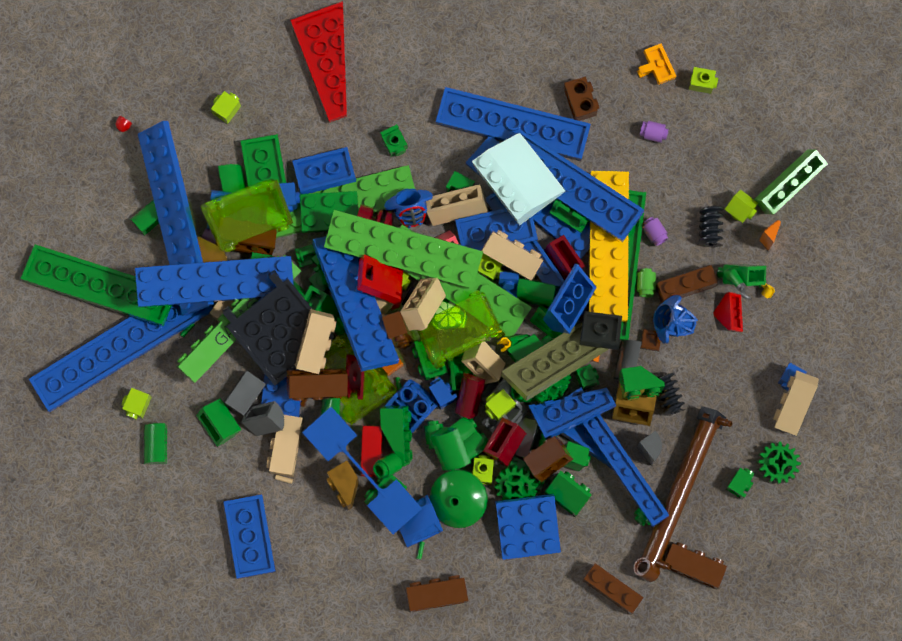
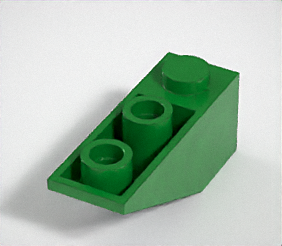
(395, 427)

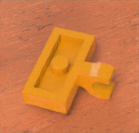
(658, 64)

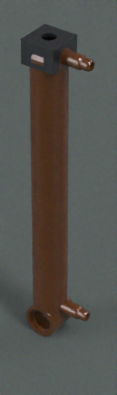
(651, 561)

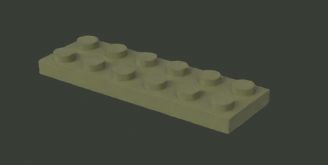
(550, 363)

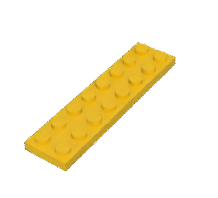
(609, 258)

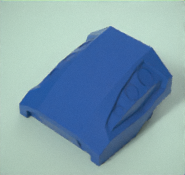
(417, 399)
(422, 525)

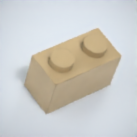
(484, 362)

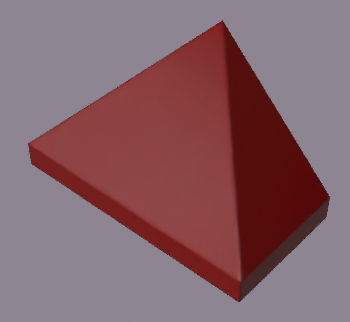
(730, 312)

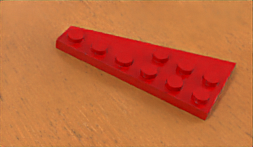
(323, 48)

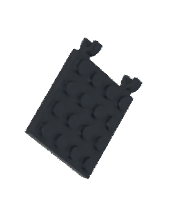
(273, 328)

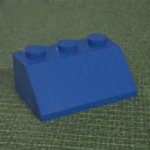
(570, 301)

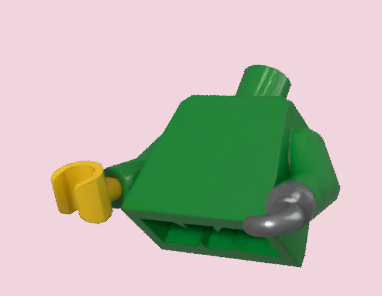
(746, 275)
(522, 345)

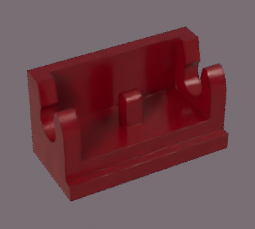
(356, 378)

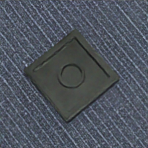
(601, 330)

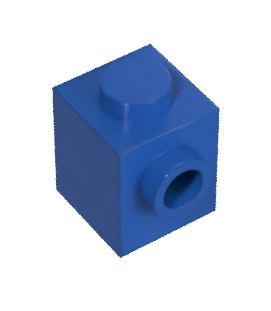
(290, 195)
(789, 371)

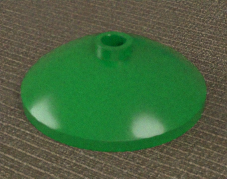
(467, 490)

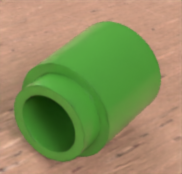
(646, 282)

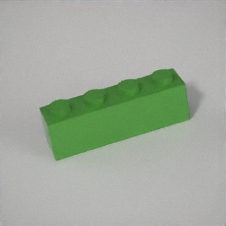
(790, 181)

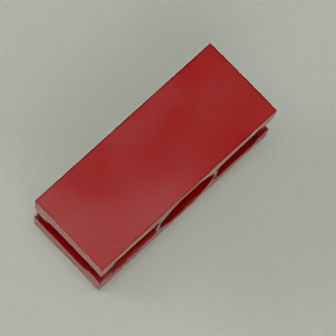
(371, 448)

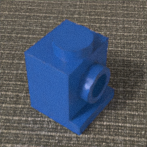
(442, 393)

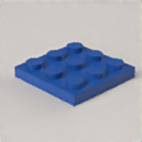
(528, 526)

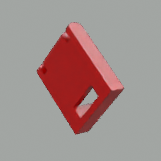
(384, 282)

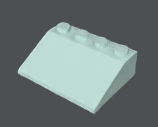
(518, 177)

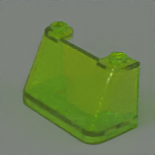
(247, 213)
(460, 329)
(377, 384)

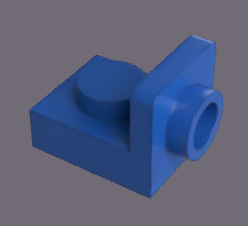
(509, 282)

